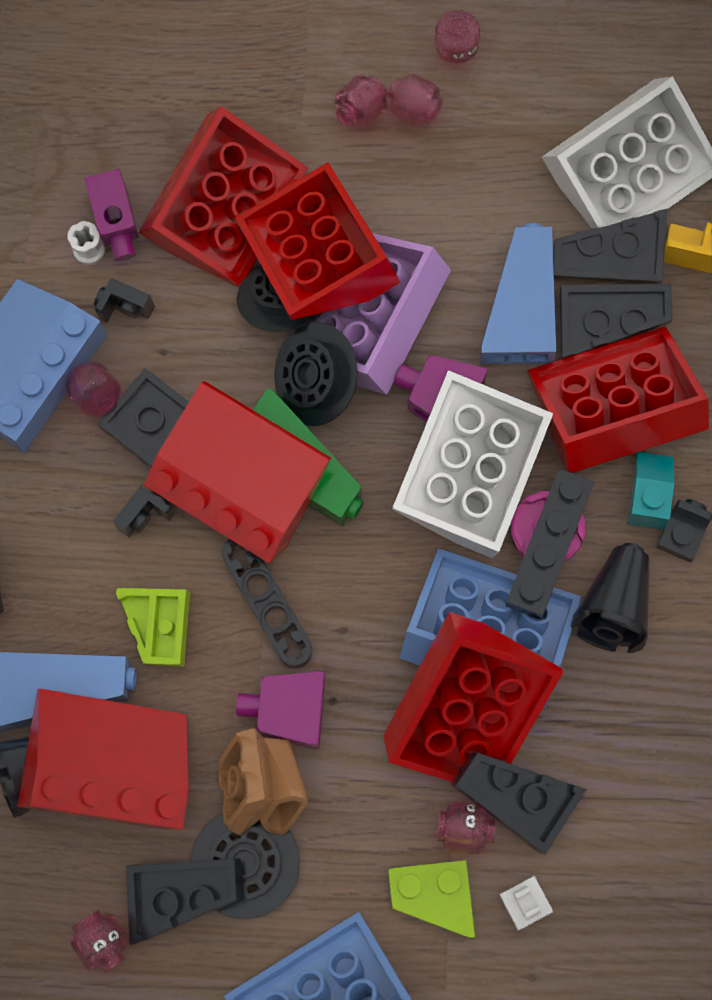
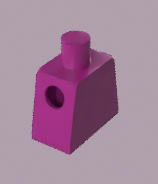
(111, 203)
(428, 382)
(287, 707)

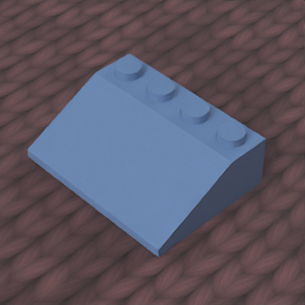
(39, 350)
(481, 594)
(334, 966)

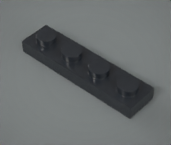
(549, 544)

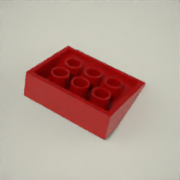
(216, 180)
(317, 246)
(620, 399)
(237, 472)
(469, 697)
(106, 761)

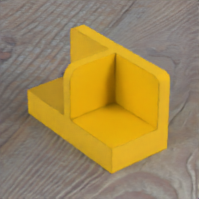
(689, 247)

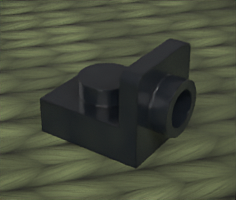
(129, 301)
(136, 512)
(685, 529)

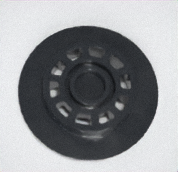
(262, 306)
(306, 373)
(253, 865)

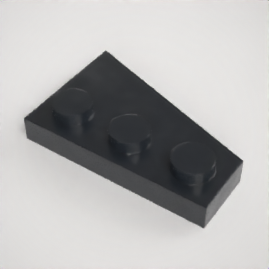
(615, 252)
(608, 313)
(519, 799)
(177, 893)

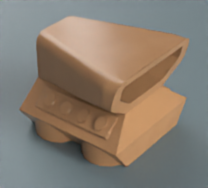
(260, 783)

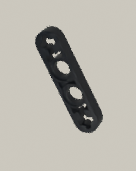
(264, 603)

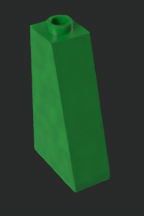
(338, 492)

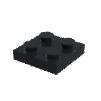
(144, 416)

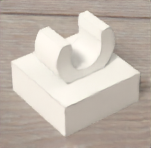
(526, 903)

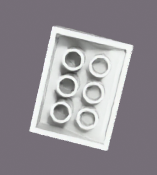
(634, 157)
(472, 464)

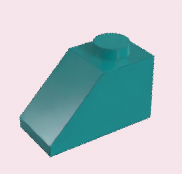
(651, 491)

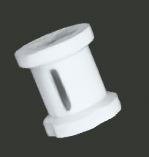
(91, 251)

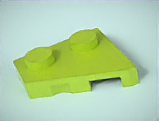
(158, 622)
(434, 894)

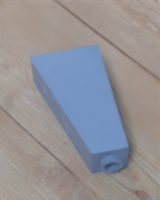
(524, 307)
(81, 675)

